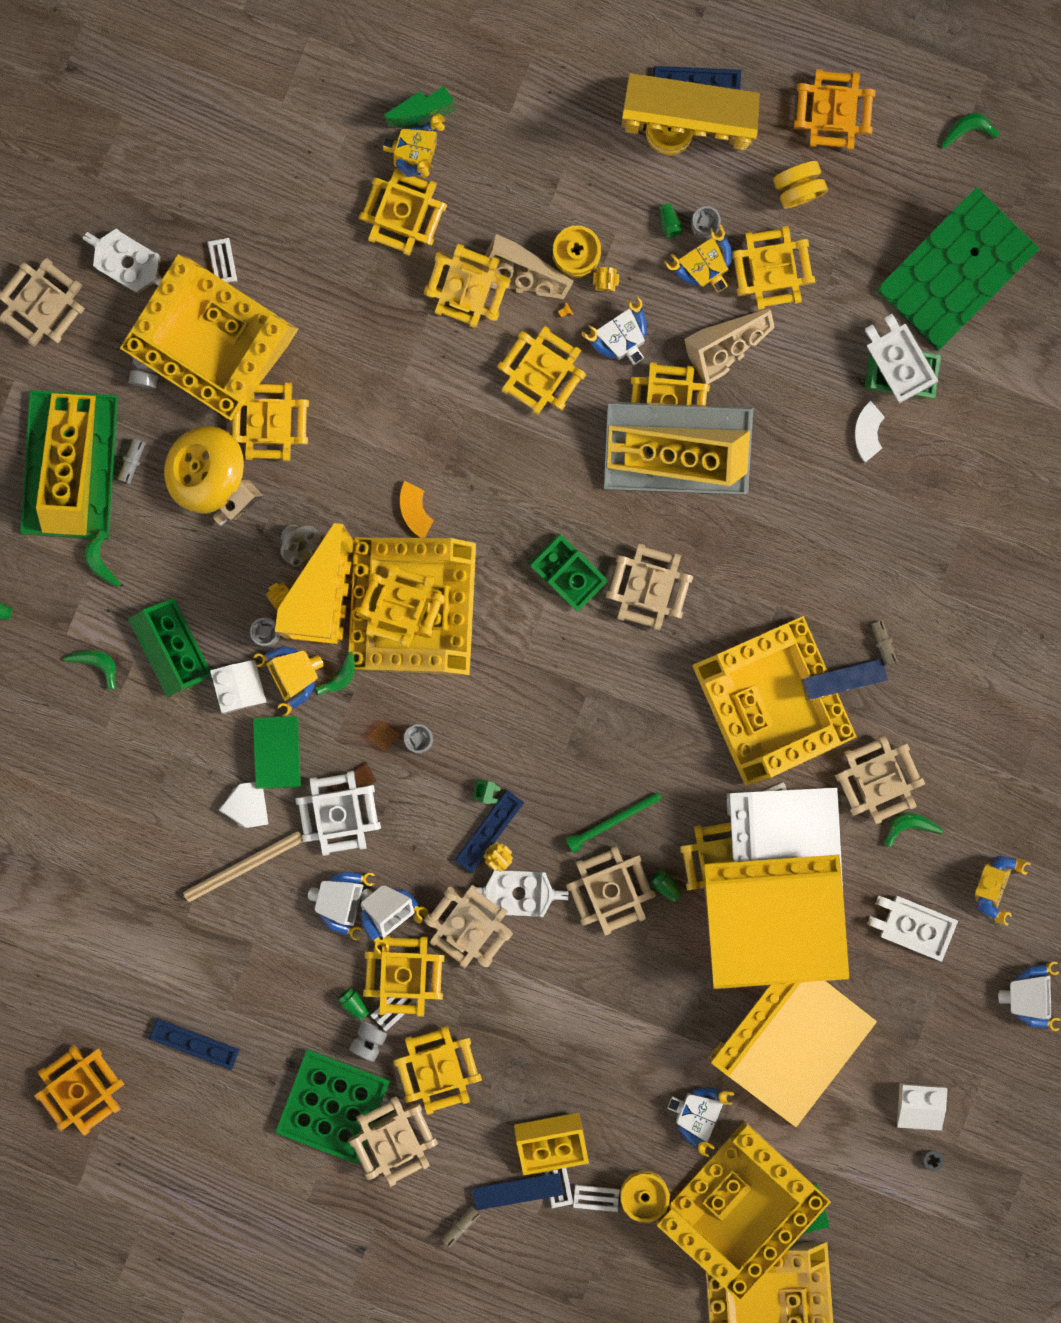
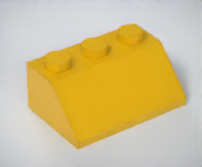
(551, 1144)

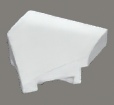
(246, 806)

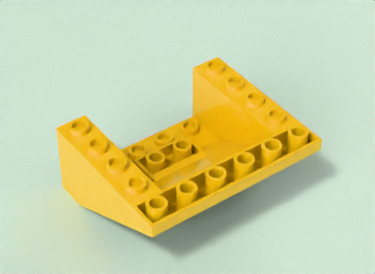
(691, 108)
(208, 337)
(454, 571)
(315, 601)
(763, 704)
(776, 921)
(793, 1045)
(742, 1211)
(790, 1292)

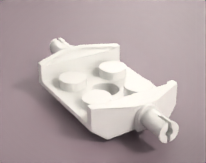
(114, 248)
(537, 890)

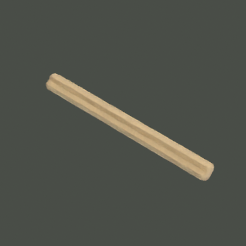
(243, 866)

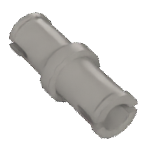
(131, 461)

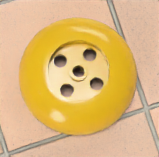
(202, 483)

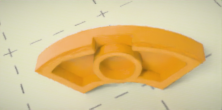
(413, 511)

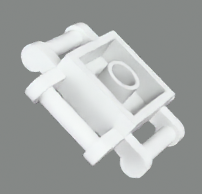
(338, 813)

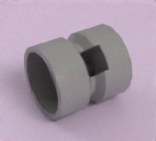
(703, 220)
(142, 375)
(263, 632)
(418, 738)
(372, 1034)

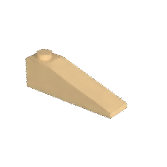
(527, 270)
(720, 345)

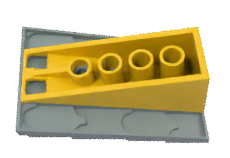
(678, 447)

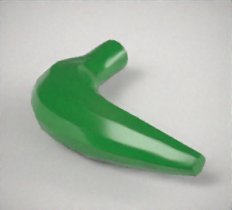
(966, 123)
(94, 560)
(98, 659)
(341, 679)
(910, 821)

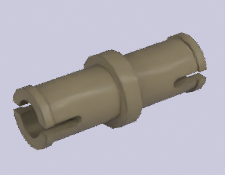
(884, 643)
(460, 1226)

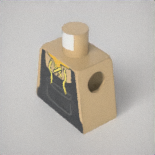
(243, 499)

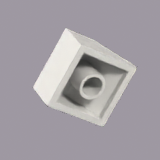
(238, 686)
(921, 1106)

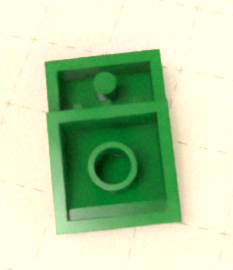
(420, 109)
(876, 382)
(567, 572)
(277, 752)

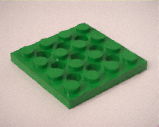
(304, 1084)

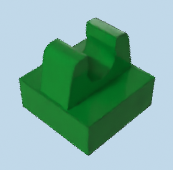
(484, 791)

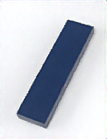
(708, 76)
(844, 679)
(489, 831)
(194, 1044)
(517, 1191)

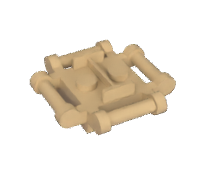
(40, 302)
(649, 587)
(879, 779)
(611, 890)
(468, 926)
(392, 1141)

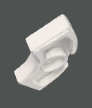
(866, 432)

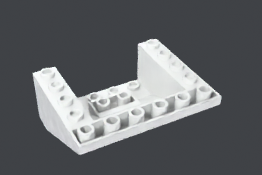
(784, 824)

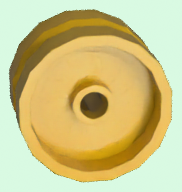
(668, 142)
(800, 184)
(579, 239)
(644, 1182)

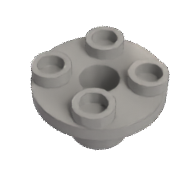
(299, 543)

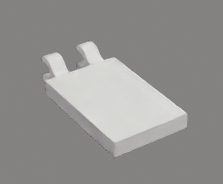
(900, 360)
(915, 927)

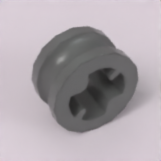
(929, 1166)

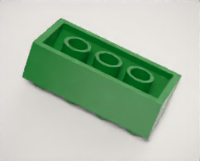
(170, 647)

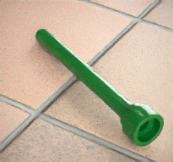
(575, 842)

